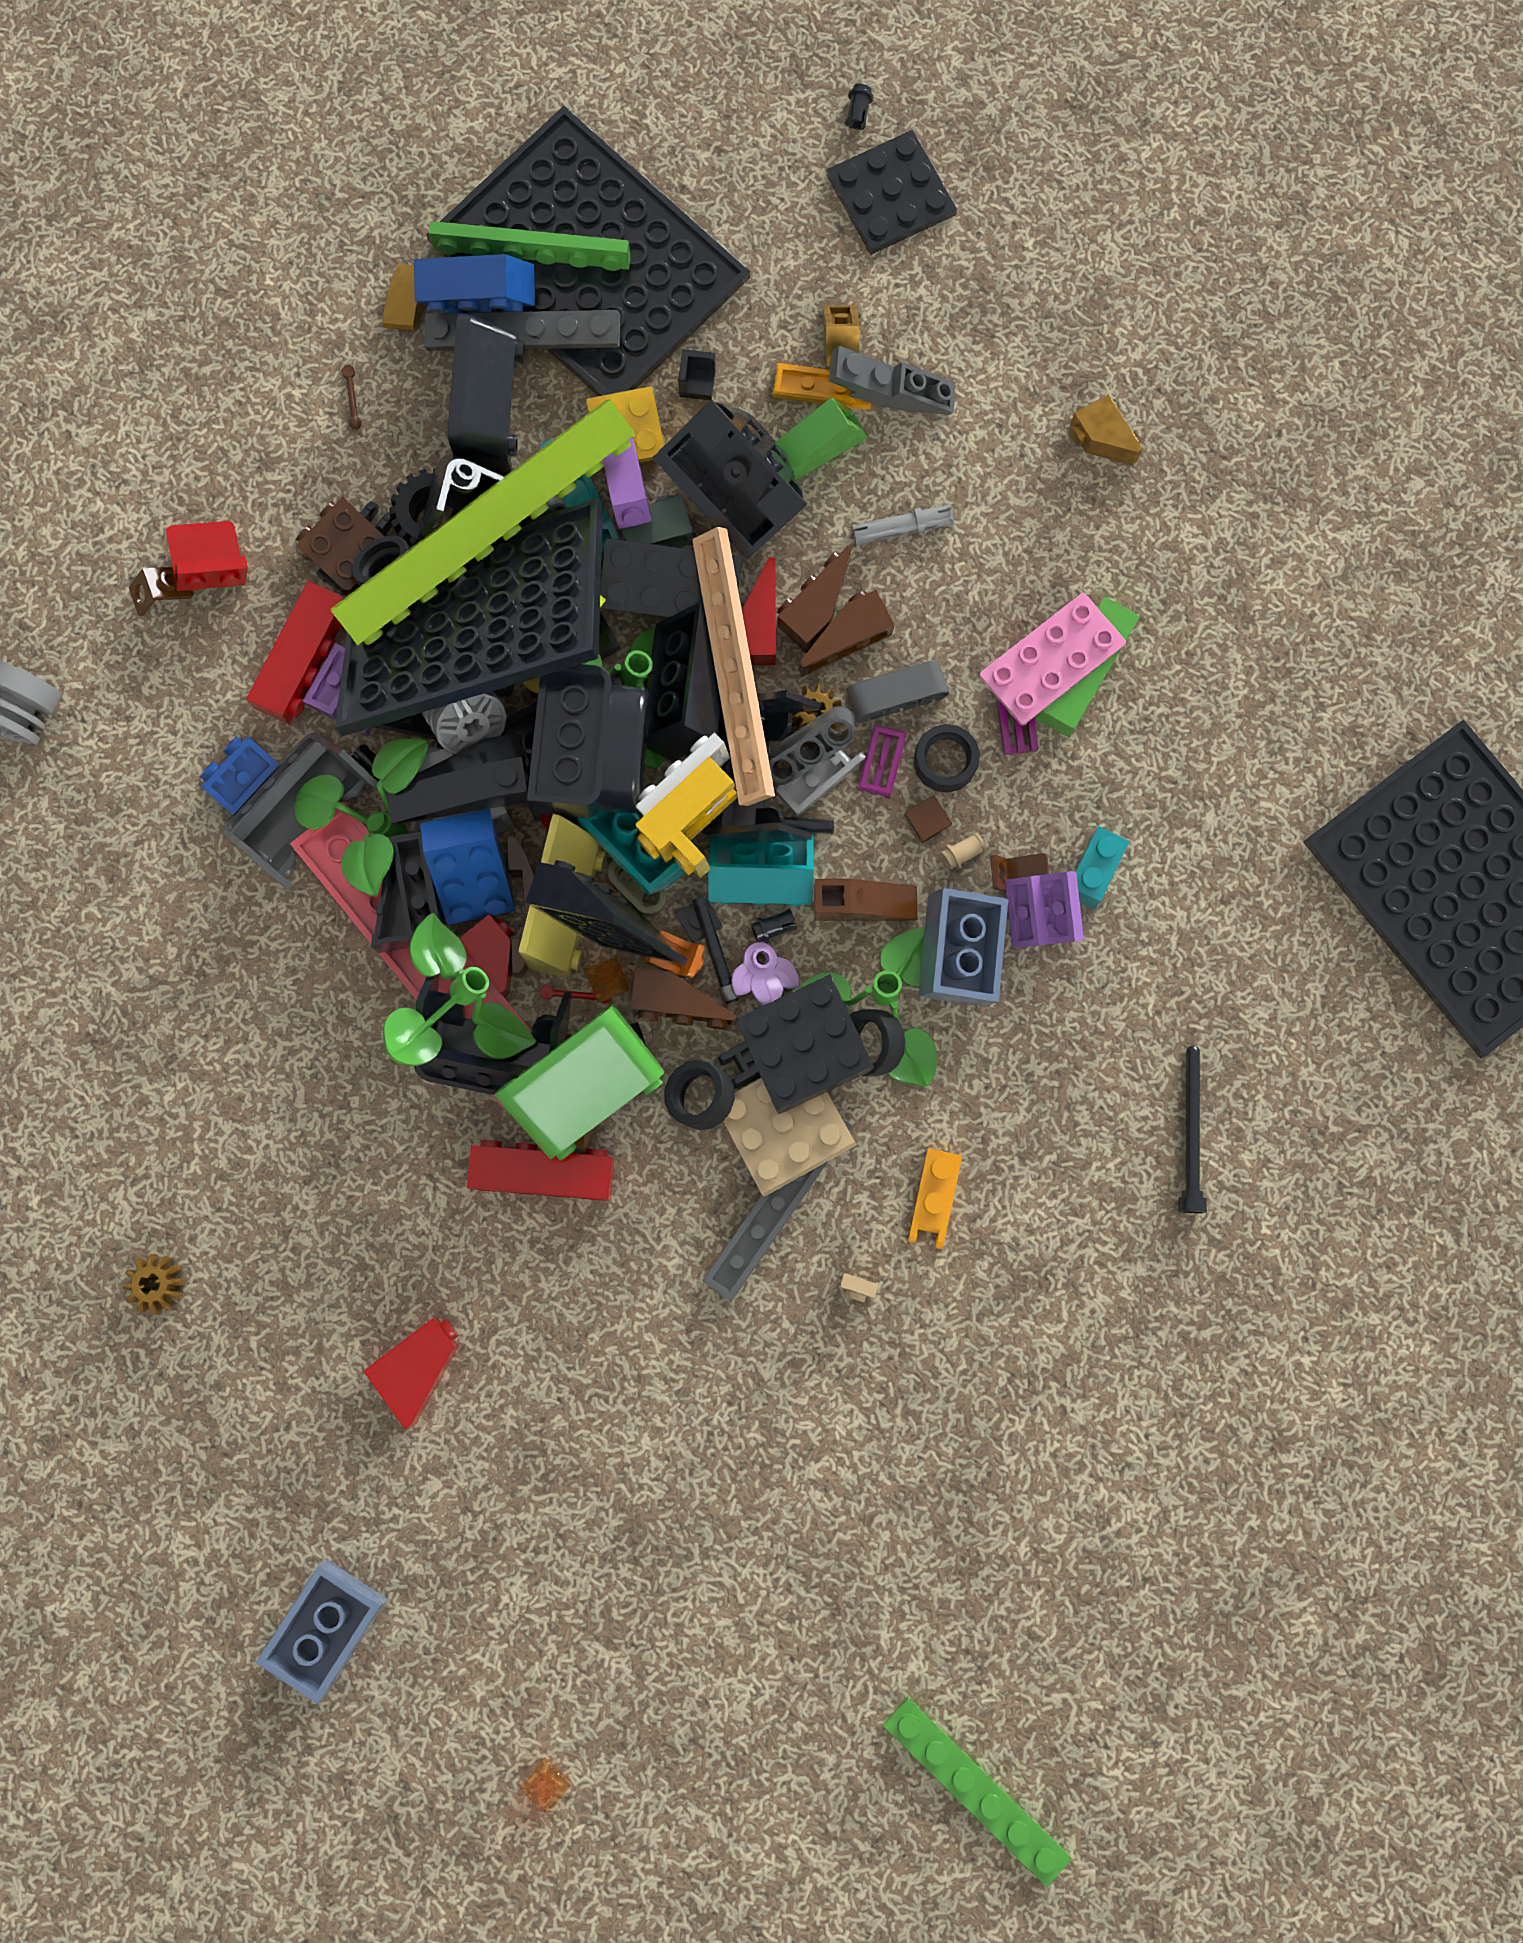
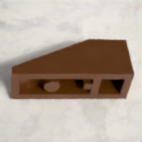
(855, 627)

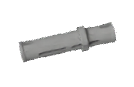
(909, 523)

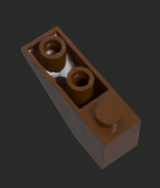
(815, 606)
(863, 900)
(667, 995)

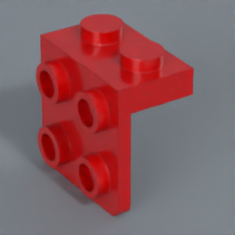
(206, 556)

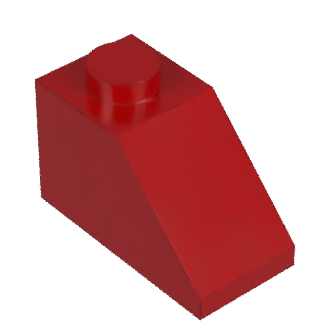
(491, 951)

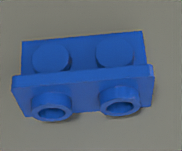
(238, 773)

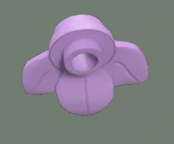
(764, 980)

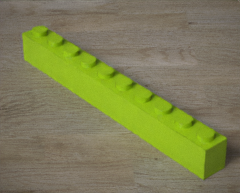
(483, 522)

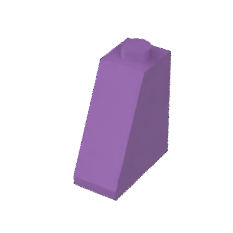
(627, 488)

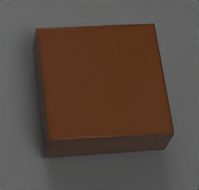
(928, 819)

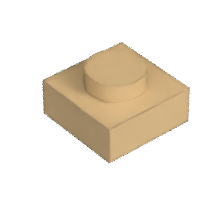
(858, 1288)

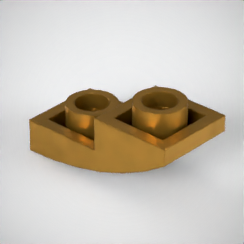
(400, 306)

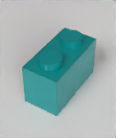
(1098, 865)

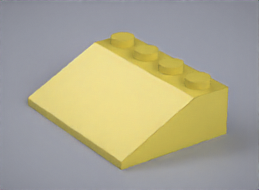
(545, 942)

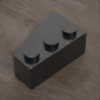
(405, 895)

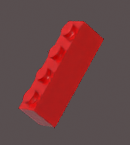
(297, 655)
(533, 1173)

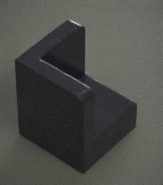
(697, 374)

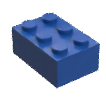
(474, 283)
(467, 866)

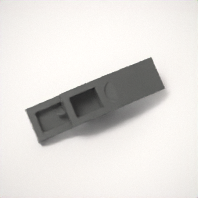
(891, 386)

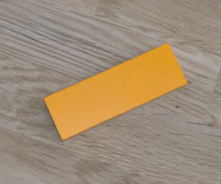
(812, 386)

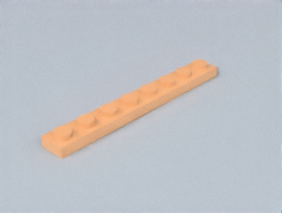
(733, 667)

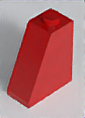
(413, 1369)

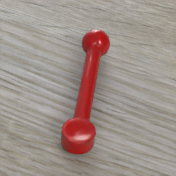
(547, 993)

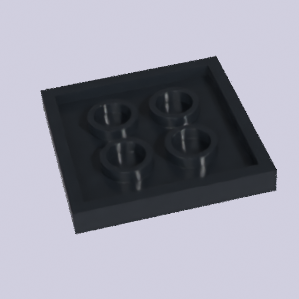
(891, 192)
(804, 1044)

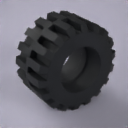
(412, 500)

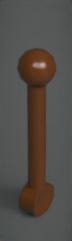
(348, 373)

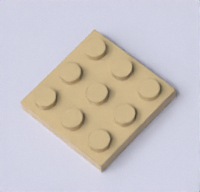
(784, 1144)

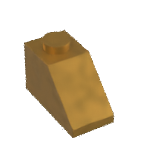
(840, 329)
(1105, 432)

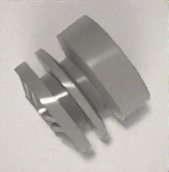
(19, 700)
(467, 721)

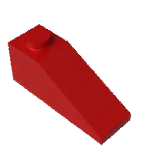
(760, 617)

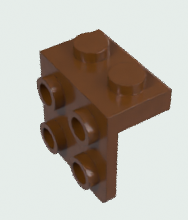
(337, 541)

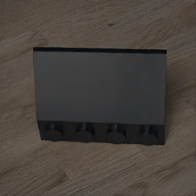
(596, 913)

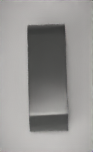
(897, 690)
(816, 731)

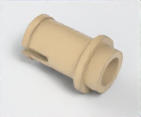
(963, 851)

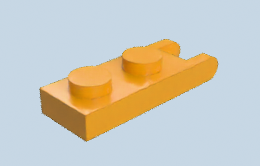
(935, 1195)

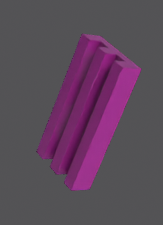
(1005, 736)
(875, 789)

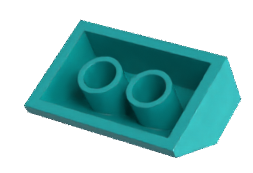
(618, 837)
(760, 872)

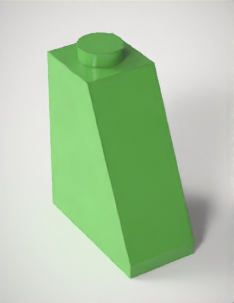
(821, 437)

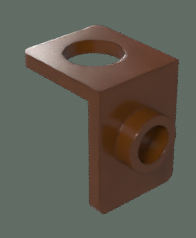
(157, 585)
(1017, 868)

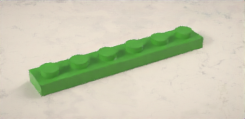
(530, 245)
(977, 1791)

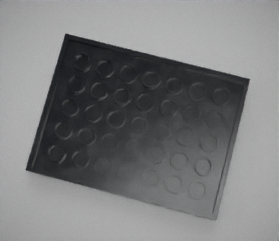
(580, 186)
(498, 624)
(1441, 879)

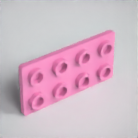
(1052, 659)

